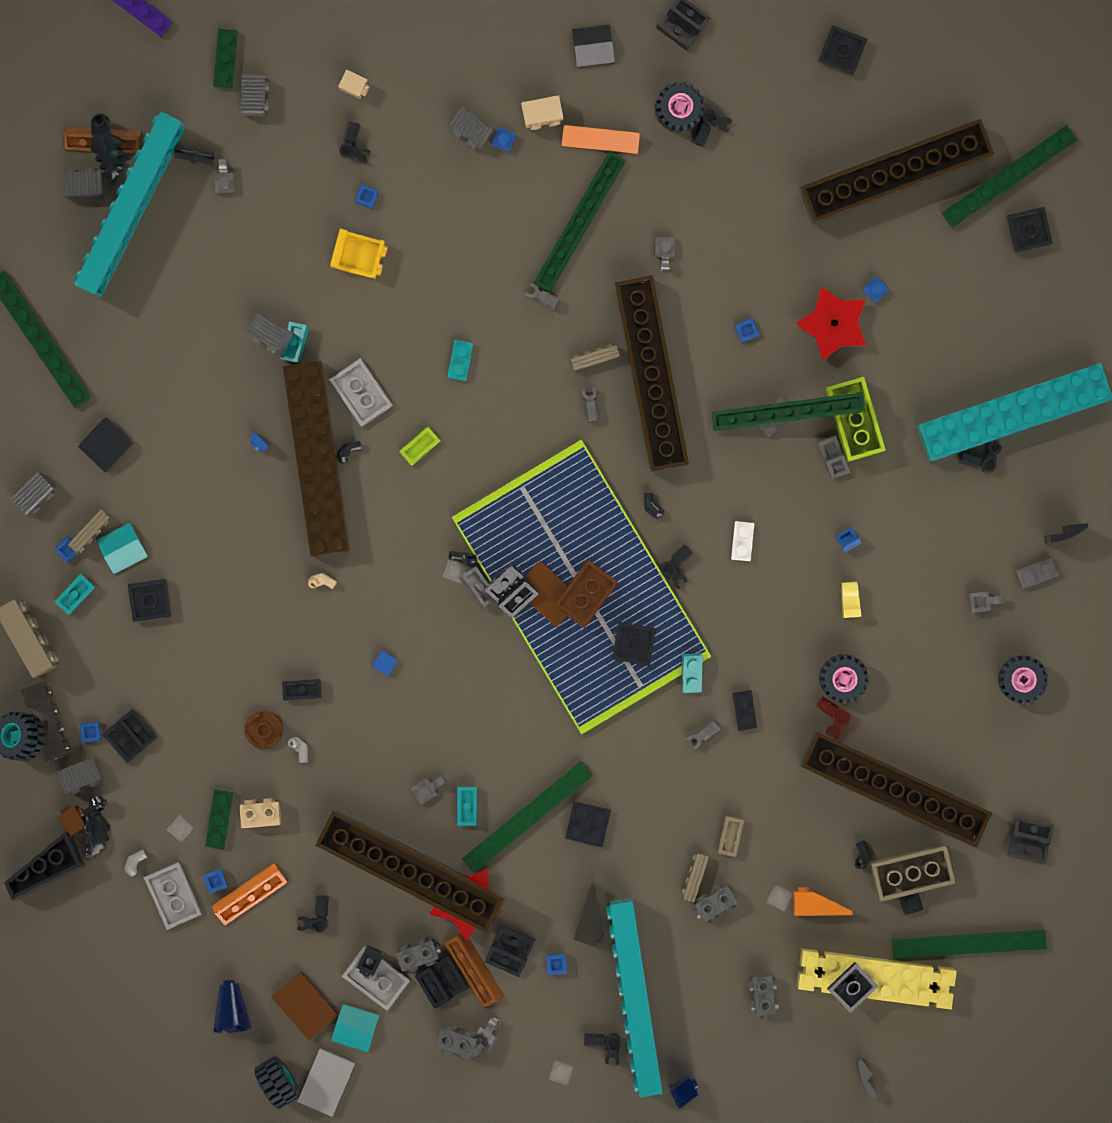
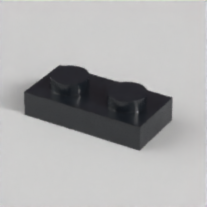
(302, 689)
(744, 710)

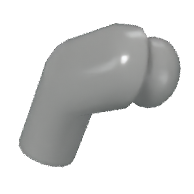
(301, 747)

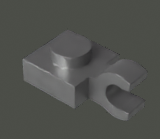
(224, 181)
(664, 249)
(981, 601)
(425, 790)
(487, 1034)

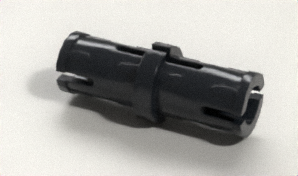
(194, 155)

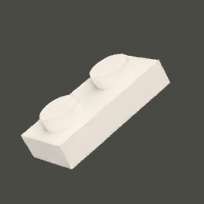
(742, 541)

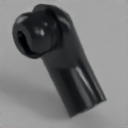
(346, 449)
(652, 509)
(463, 557)
(864, 855)

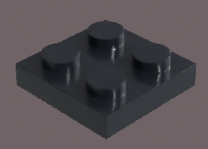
(842, 50)
(1029, 229)
(149, 600)
(634, 643)
(588, 824)

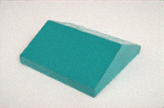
(122, 548)
(355, 1027)

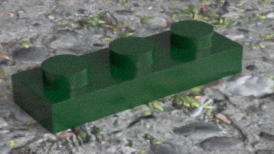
(225, 58)
(219, 819)

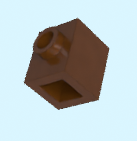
(72, 819)

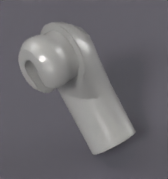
(131, 863)

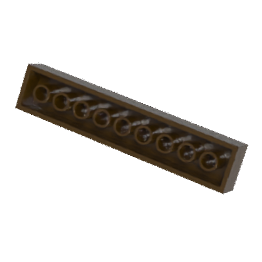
(896, 171)
(651, 373)
(316, 458)
(895, 789)
(411, 871)

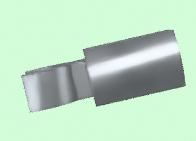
(543, 297)
(591, 406)
(704, 733)

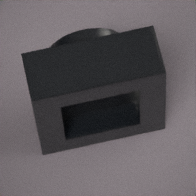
(911, 903)

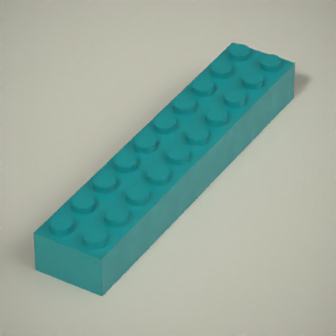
(130, 204)
(1014, 412)
(635, 997)

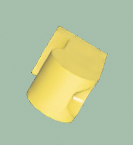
(850, 600)

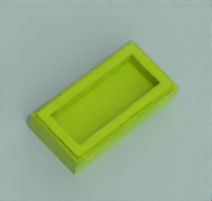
(419, 446)

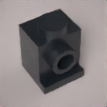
(366, 969)

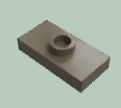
(730, 836)

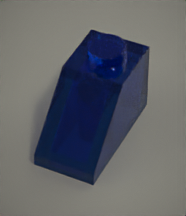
(684, 1090)

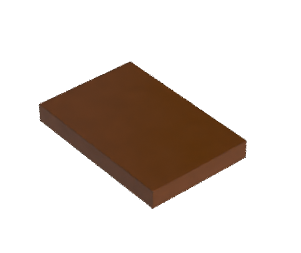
(549, 590)
(585, 593)
(304, 1006)

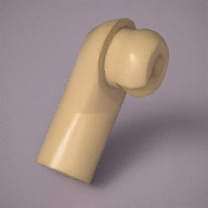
(321, 579)

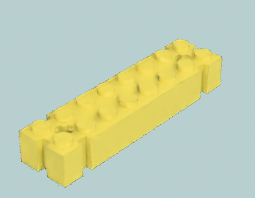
(895, 979)

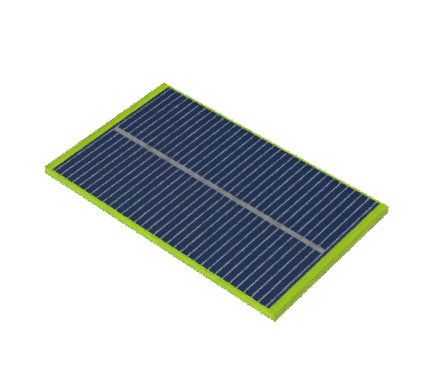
(564, 518)

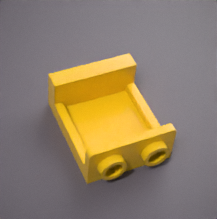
(358, 254)

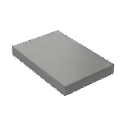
(360, 392)
(173, 895)
(383, 986)
(326, 1082)

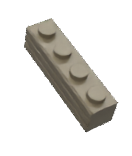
(593, 358)
(89, 531)
(695, 877)

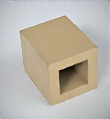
(354, 84)

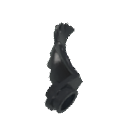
(106, 146)
(95, 827)

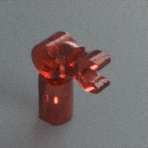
(841, 718)

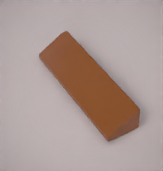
(81, 139)
(474, 970)

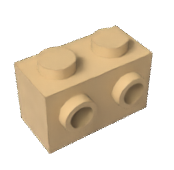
(542, 112)
(260, 814)

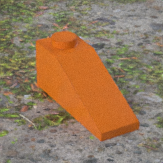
(811, 903)

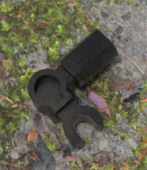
(709, 118)
(346, 149)
(987, 464)
(669, 568)
(321, 911)
(611, 1041)

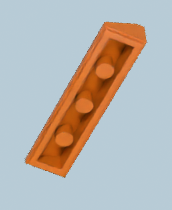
(600, 139)
(249, 894)

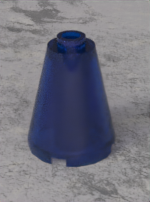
(231, 1009)

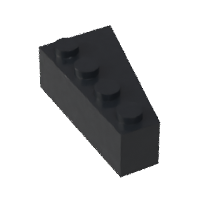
(49, 866)

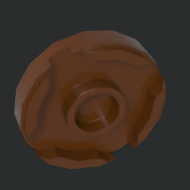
(264, 729)

